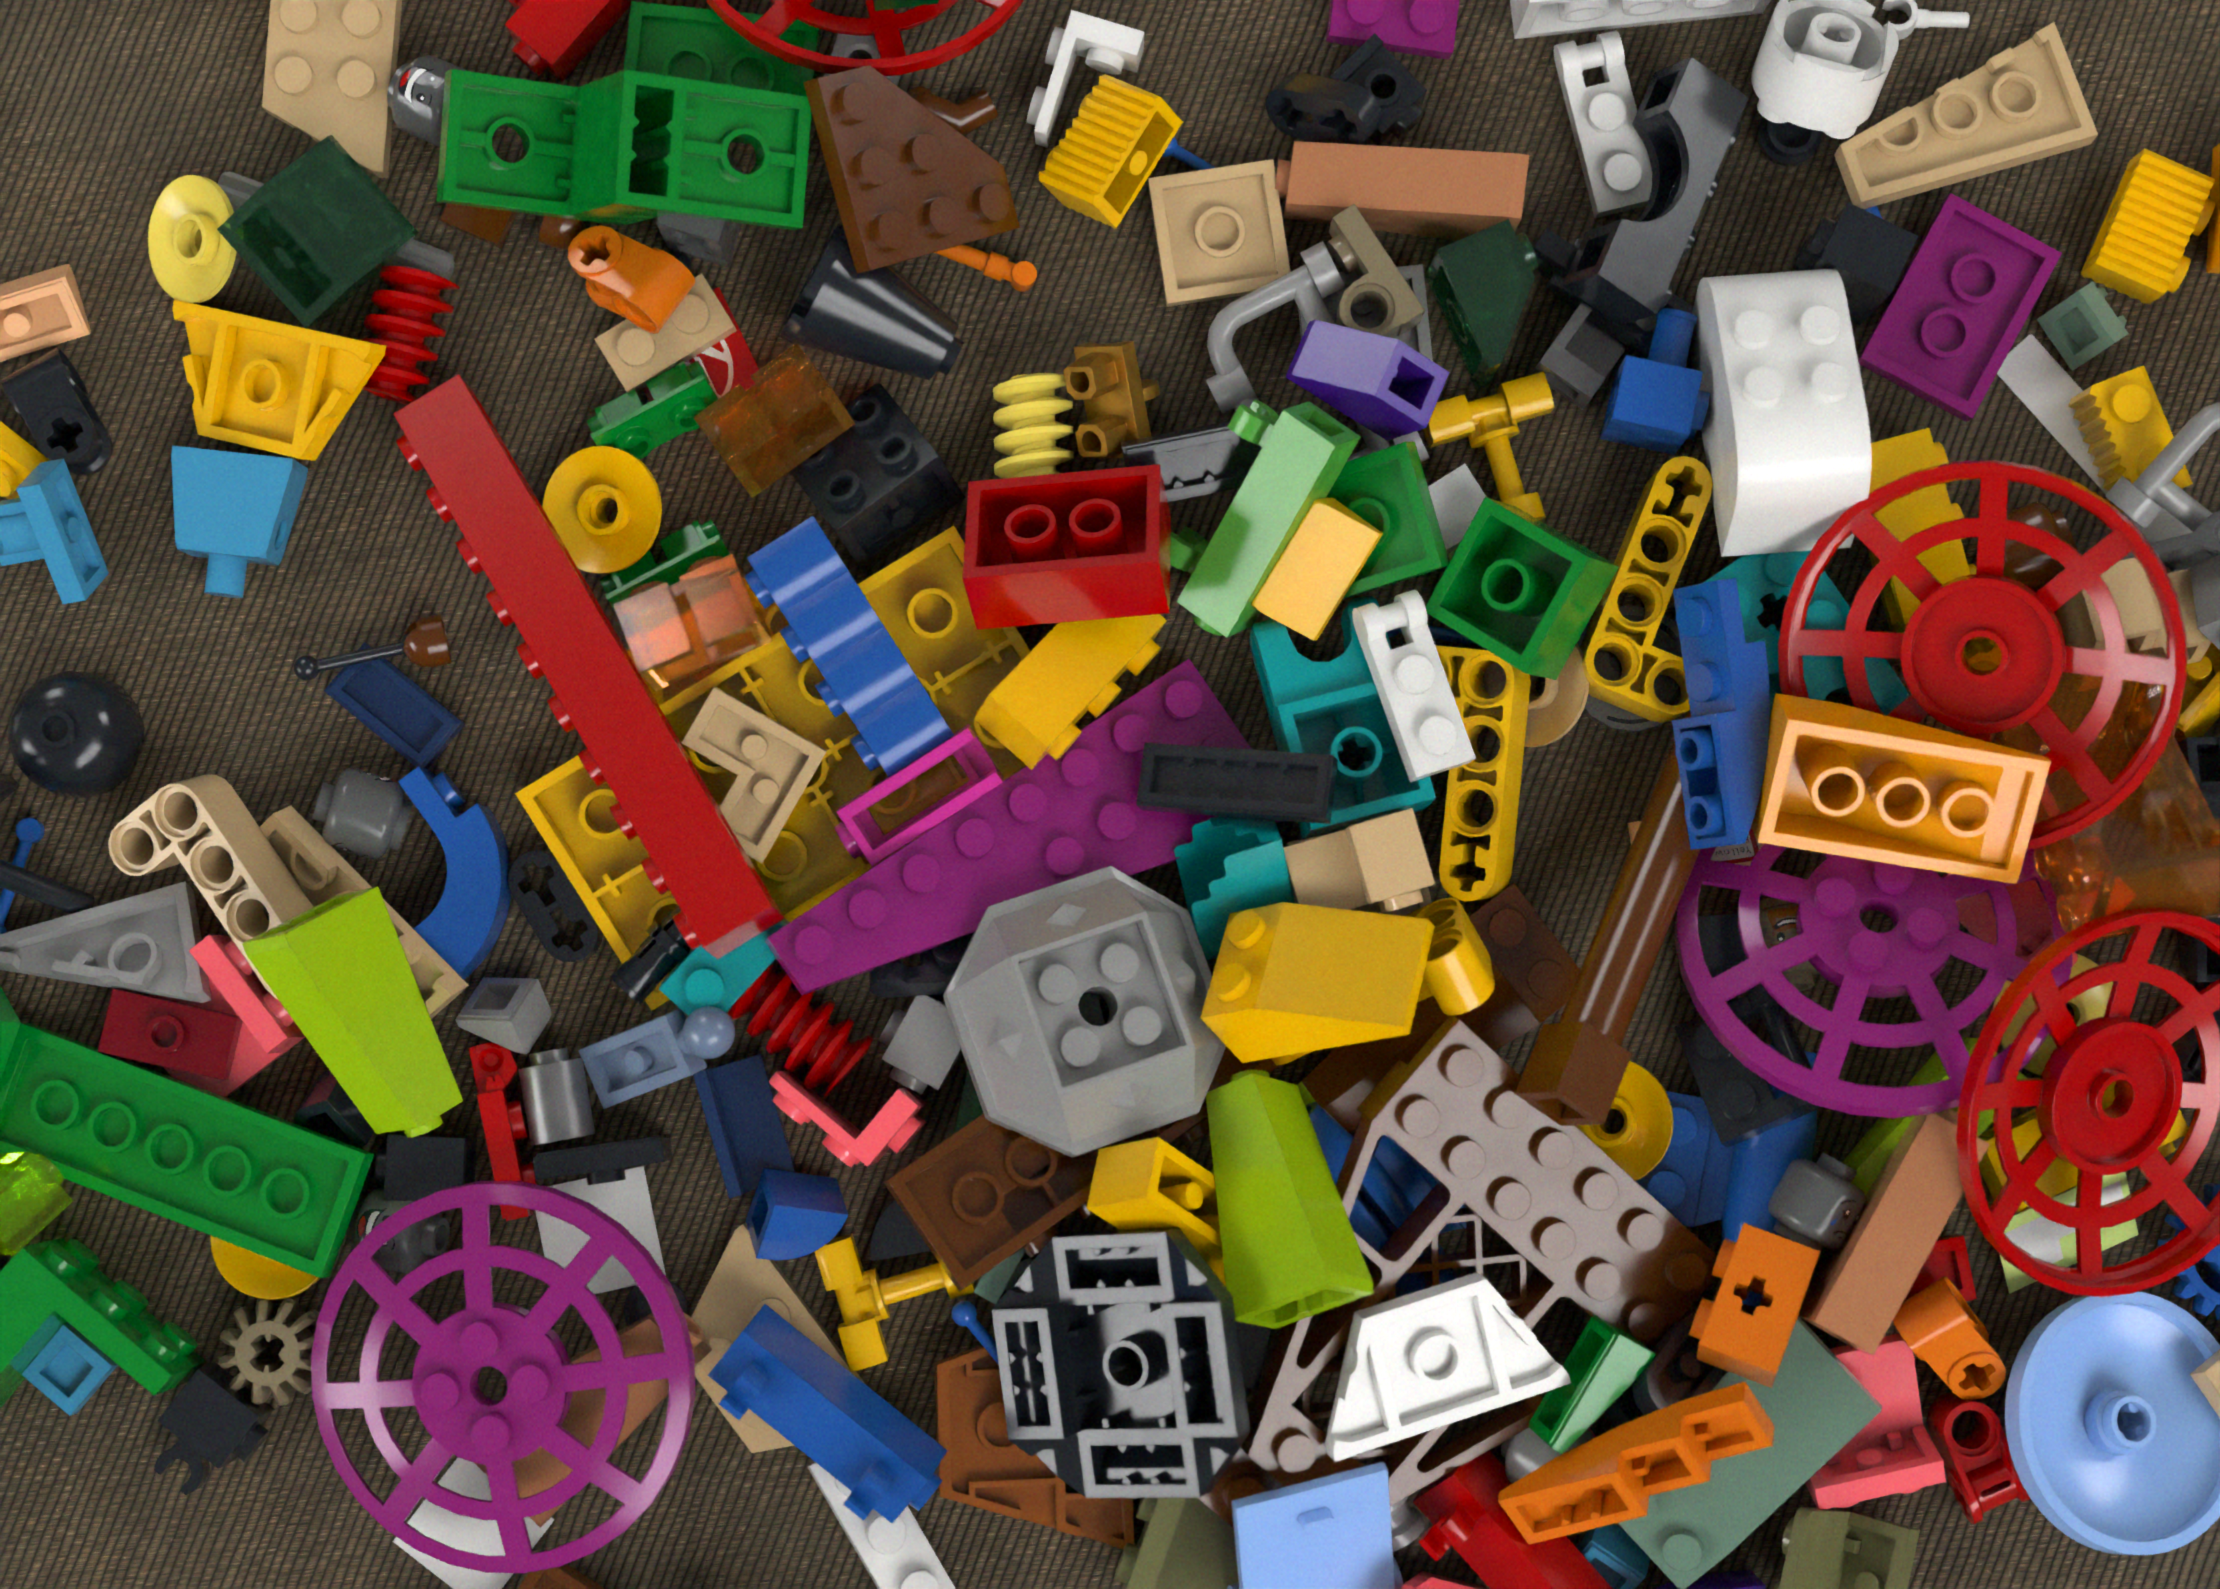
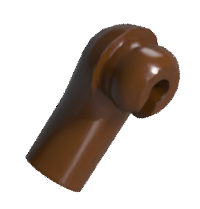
(962, 116)

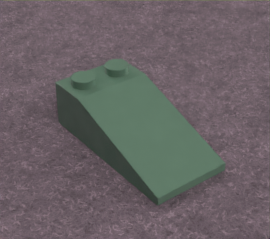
(1814, 1414)

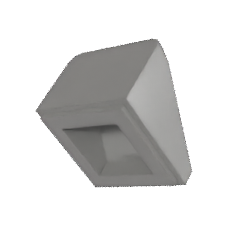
(507, 1012)

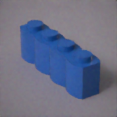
(849, 646)

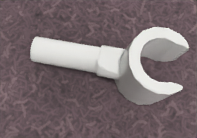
(1924, 17)

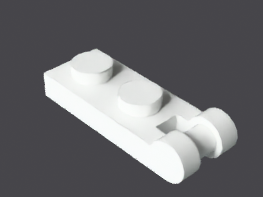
(1601, 120)
(1413, 687)

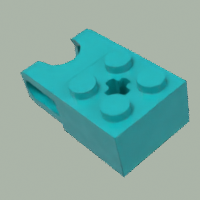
(1770, 580)
(1334, 706)

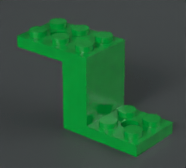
(624, 149)
(62, 1285)

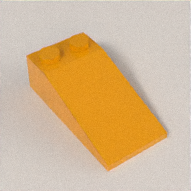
(1895, 791)

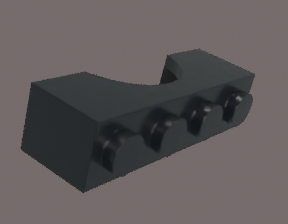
(1686, 127)

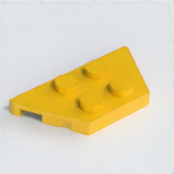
(270, 379)

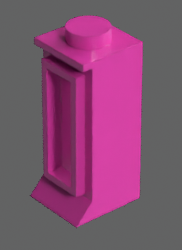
(861, 831)

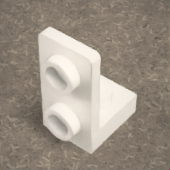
(1106, 49)

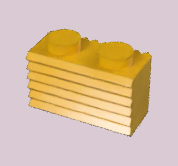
(1109, 150)
(2149, 228)
(2124, 427)

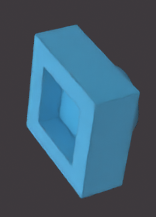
(69, 1369)

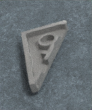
(118, 945)

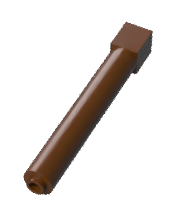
(1581, 1057)

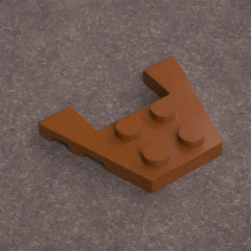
(995, 1473)

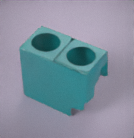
(1228, 870)

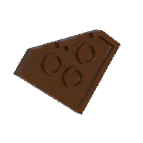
(903, 172)

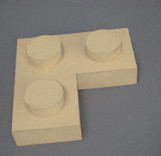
(769, 763)

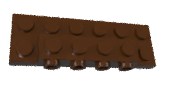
(1002, 1192)

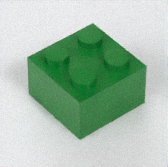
(1520, 589)

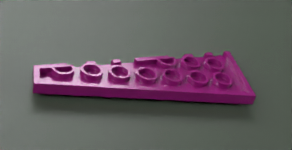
(1015, 840)

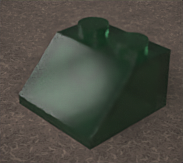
(1481, 294)

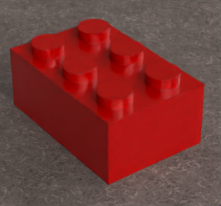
(1067, 547)

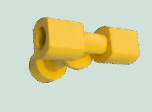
(1489, 425)
(866, 1298)

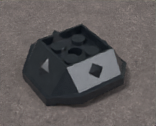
(1074, 1377)

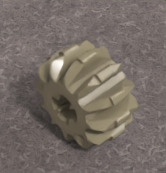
(253, 1343)

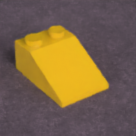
(1314, 979)

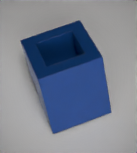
(794, 1214)

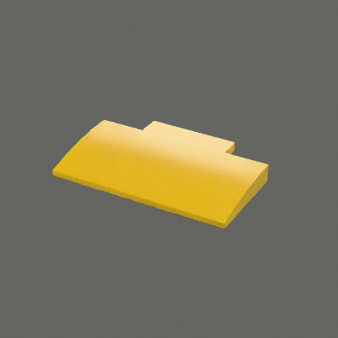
(932, 624)

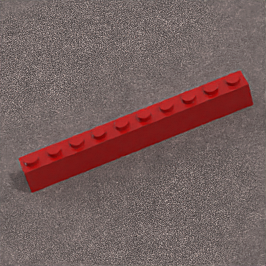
(588, 669)

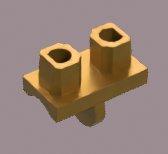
(1112, 396)

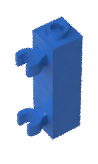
(829, 1417)

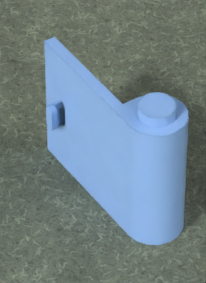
(1318, 1534)

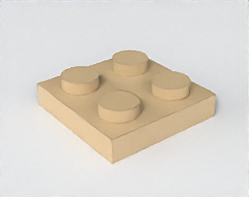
(1218, 231)

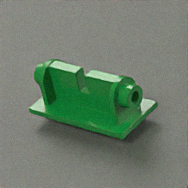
(641, 428)
(682, 550)

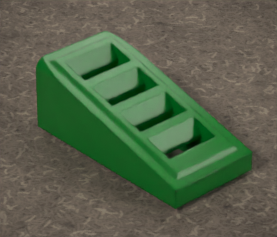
(1599, 1371)

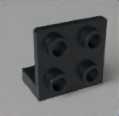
(877, 479)

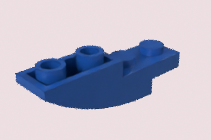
(1726, 738)

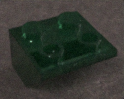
(318, 231)

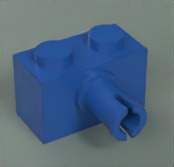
(1658, 399)

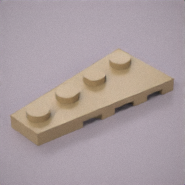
(1993, 119)
(326, 874)

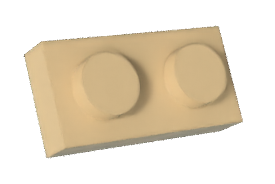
(690, 330)

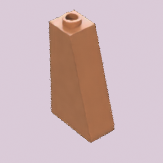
(1404, 187)
(1903, 1217)
(542, 1469)

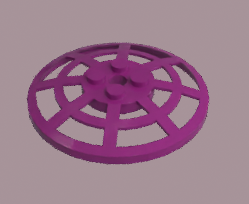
(1861, 965)
(530, 1358)

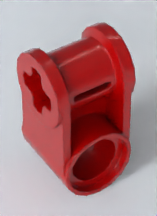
(1980, 1464)

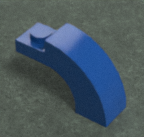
(478, 864)

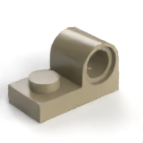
(1379, 280)

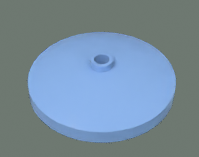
(2114, 1424)

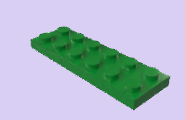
(180, 1150)

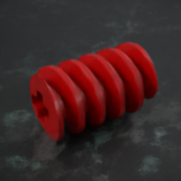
(405, 329)
(802, 1029)

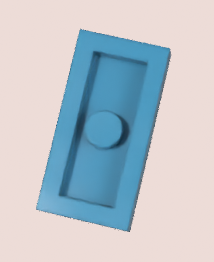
(54, 527)

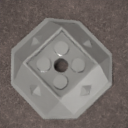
(1022, 1026)

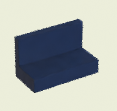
(744, 1122)

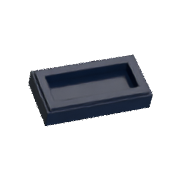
(396, 709)

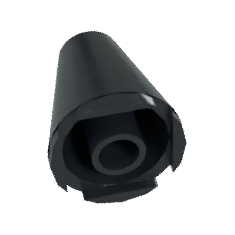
(871, 316)

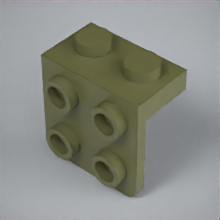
(1179, 1548)
(1846, 1551)

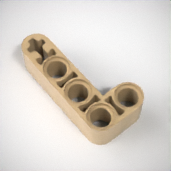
(202, 848)

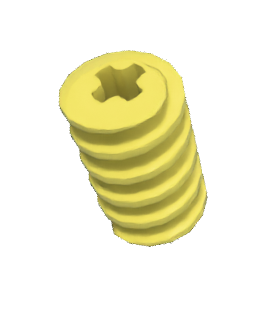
(1030, 425)

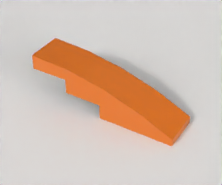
(1620, 1469)

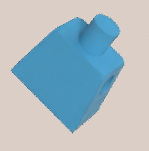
(233, 511)

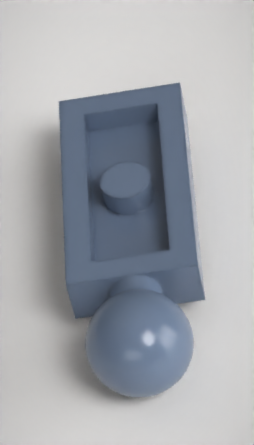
(656, 1053)

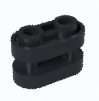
(1668, 1378)

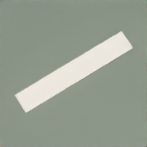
(2047, 393)

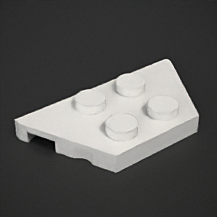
(1433, 1364)

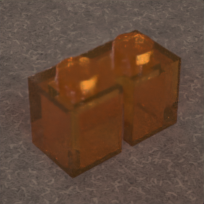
(775, 421)
(692, 622)

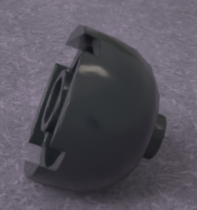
(76, 734)

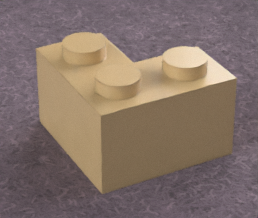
(2138, 612)
(1362, 865)

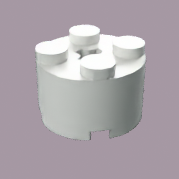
(1823, 64)

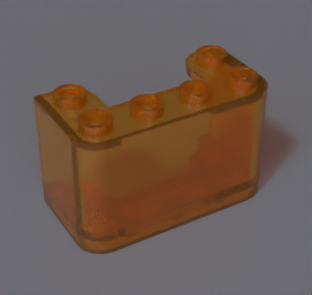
(2150, 849)

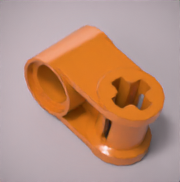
(629, 276)
(1951, 1340)

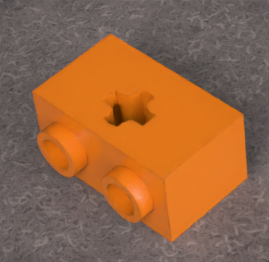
(1768, 1267)

